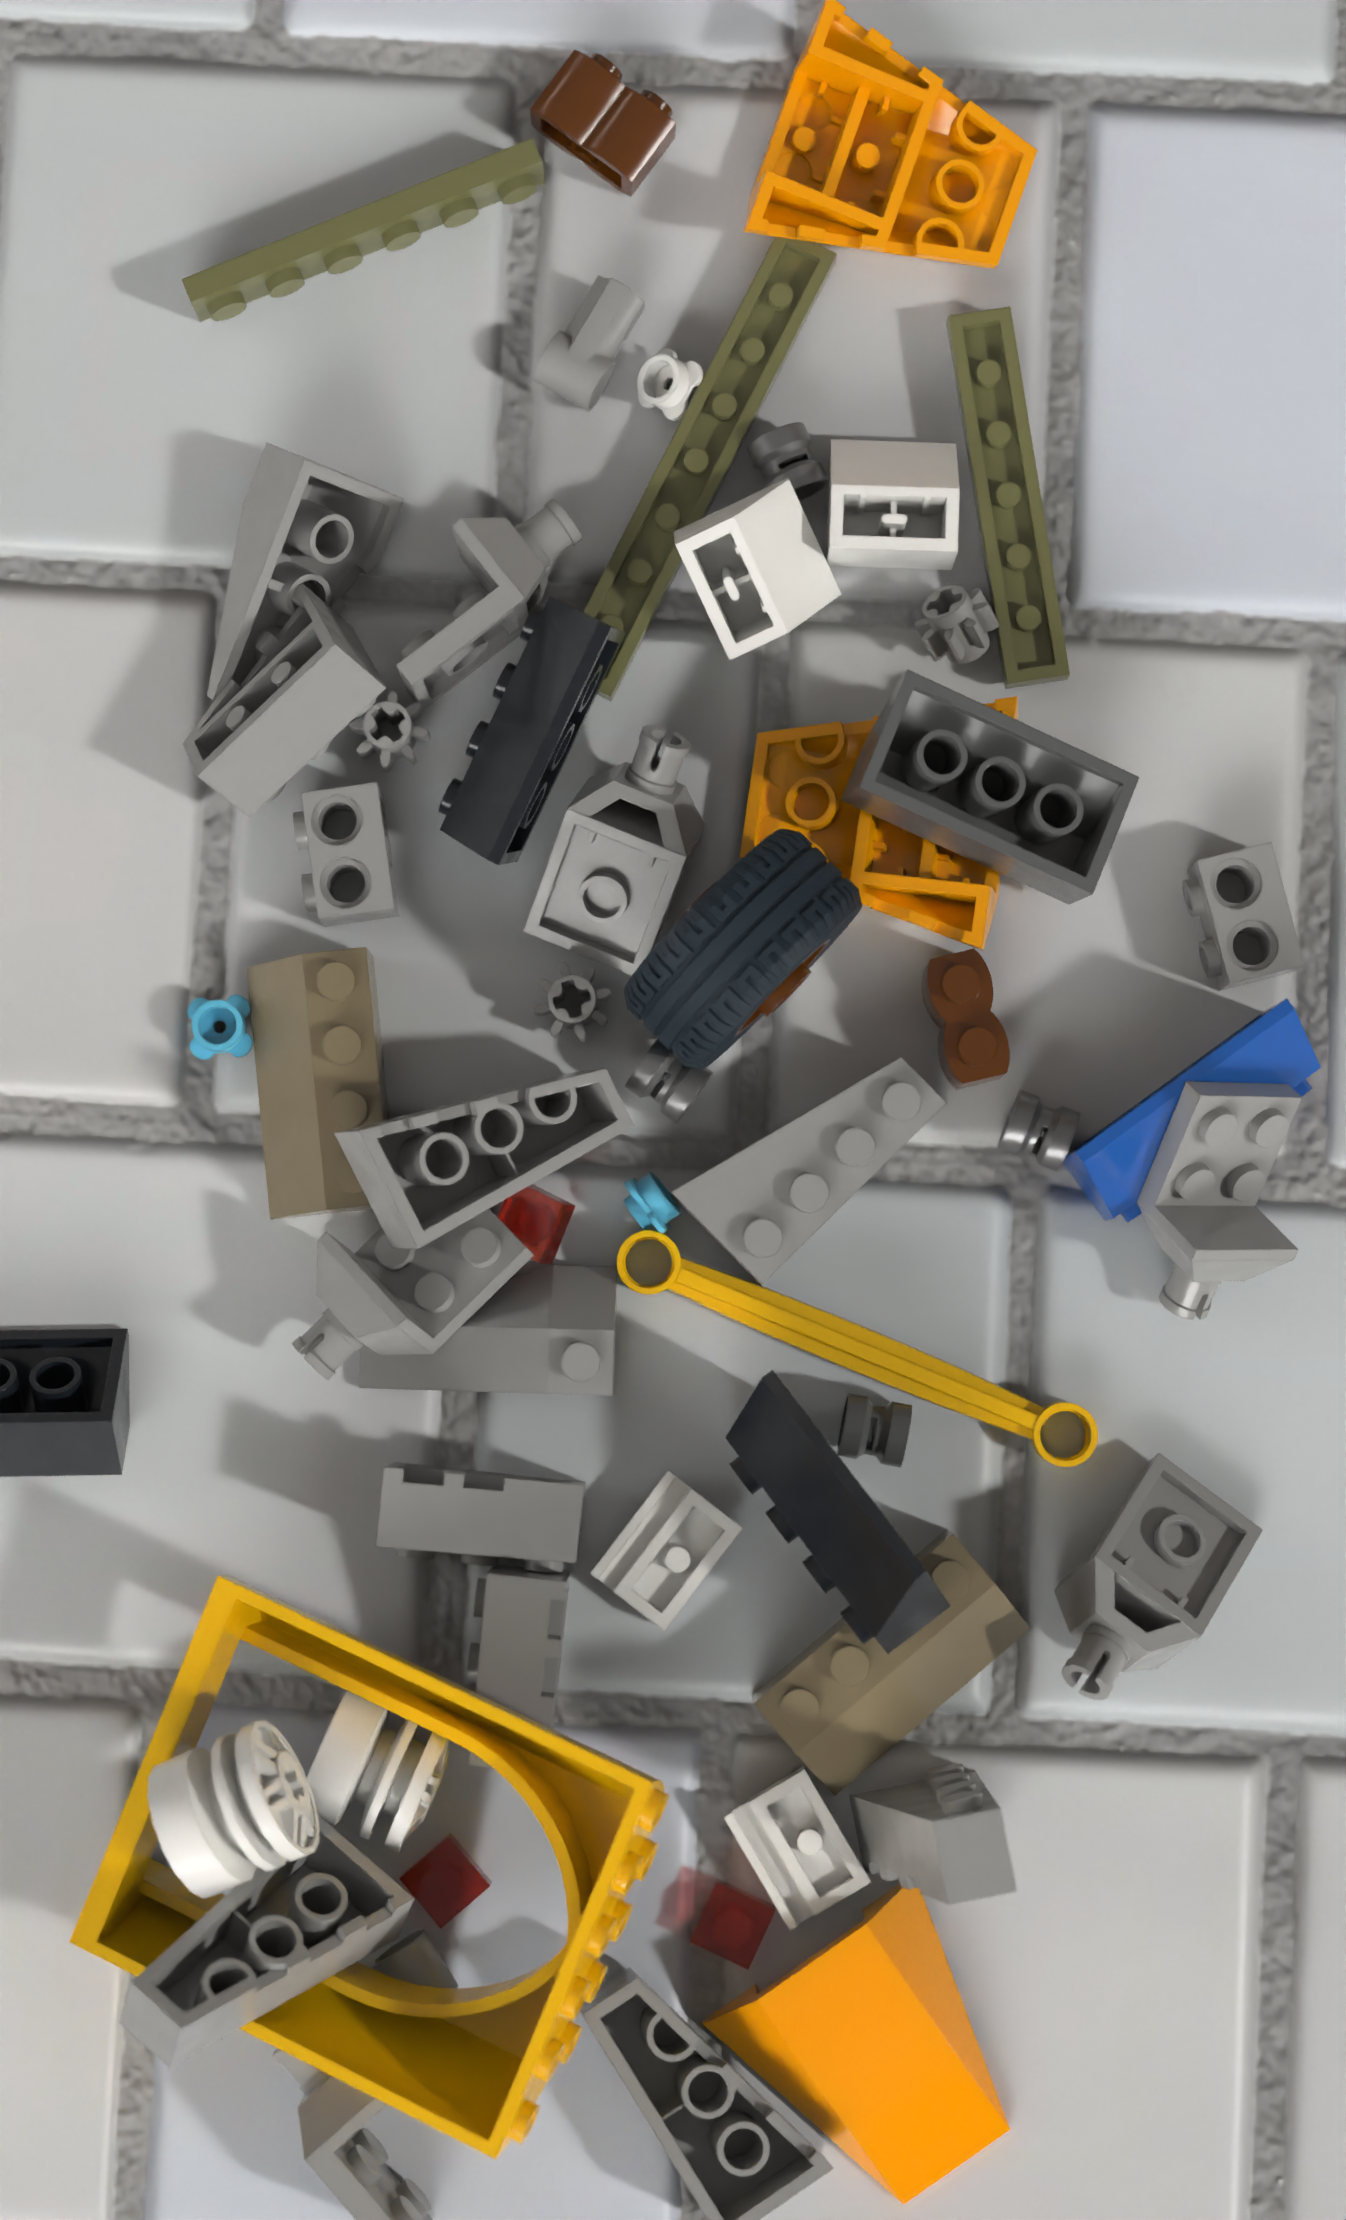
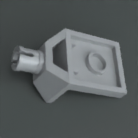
(513, 571)
(619, 857)
(1208, 1186)
(406, 1297)
(1152, 1577)
(347, 2159)

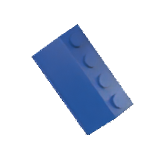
(1119, 1156)

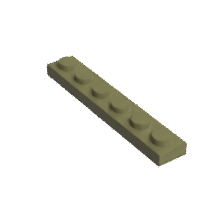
(385, 223)
(1007, 497)

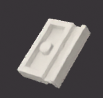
(666, 1550)
(796, 1848)

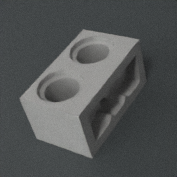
(363, 852)
(1261, 914)

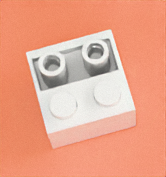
(893, 504)
(757, 568)

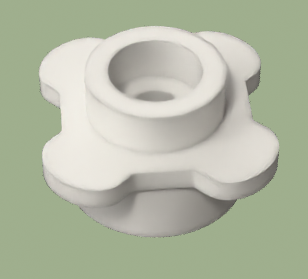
(656, 378)

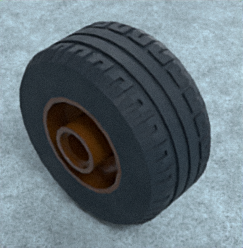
(742, 948)

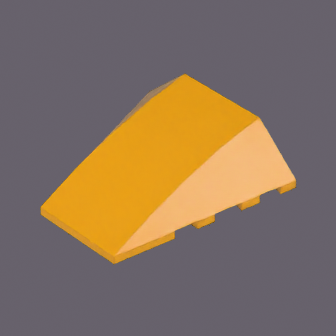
(885, 156)
(800, 787)
(875, 2048)

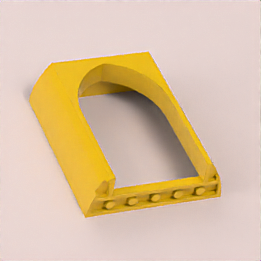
(441, 2055)

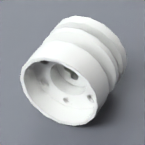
(376, 1768)
(233, 1809)

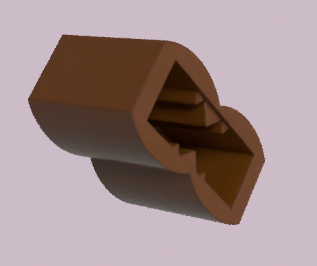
(604, 121)
(959, 1001)

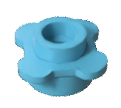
(205, 1016)
(651, 1203)

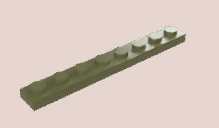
(707, 442)

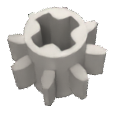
(956, 624)
(384, 746)
(556, 995)

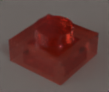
(537, 1220)
(445, 1880)
(732, 1923)

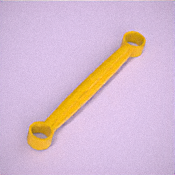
(859, 1349)

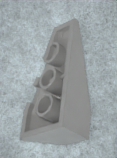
(293, 530)
(532, 1336)

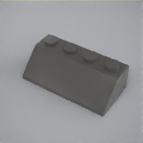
(991, 788)

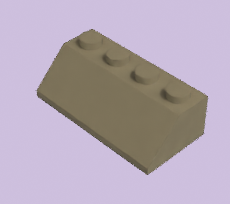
(316, 1075)
(853, 1701)

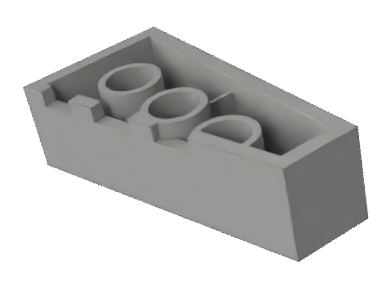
(799, 1176)
(710, 2120)

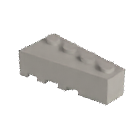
(468, 1155)
(936, 1836)
(265, 1947)

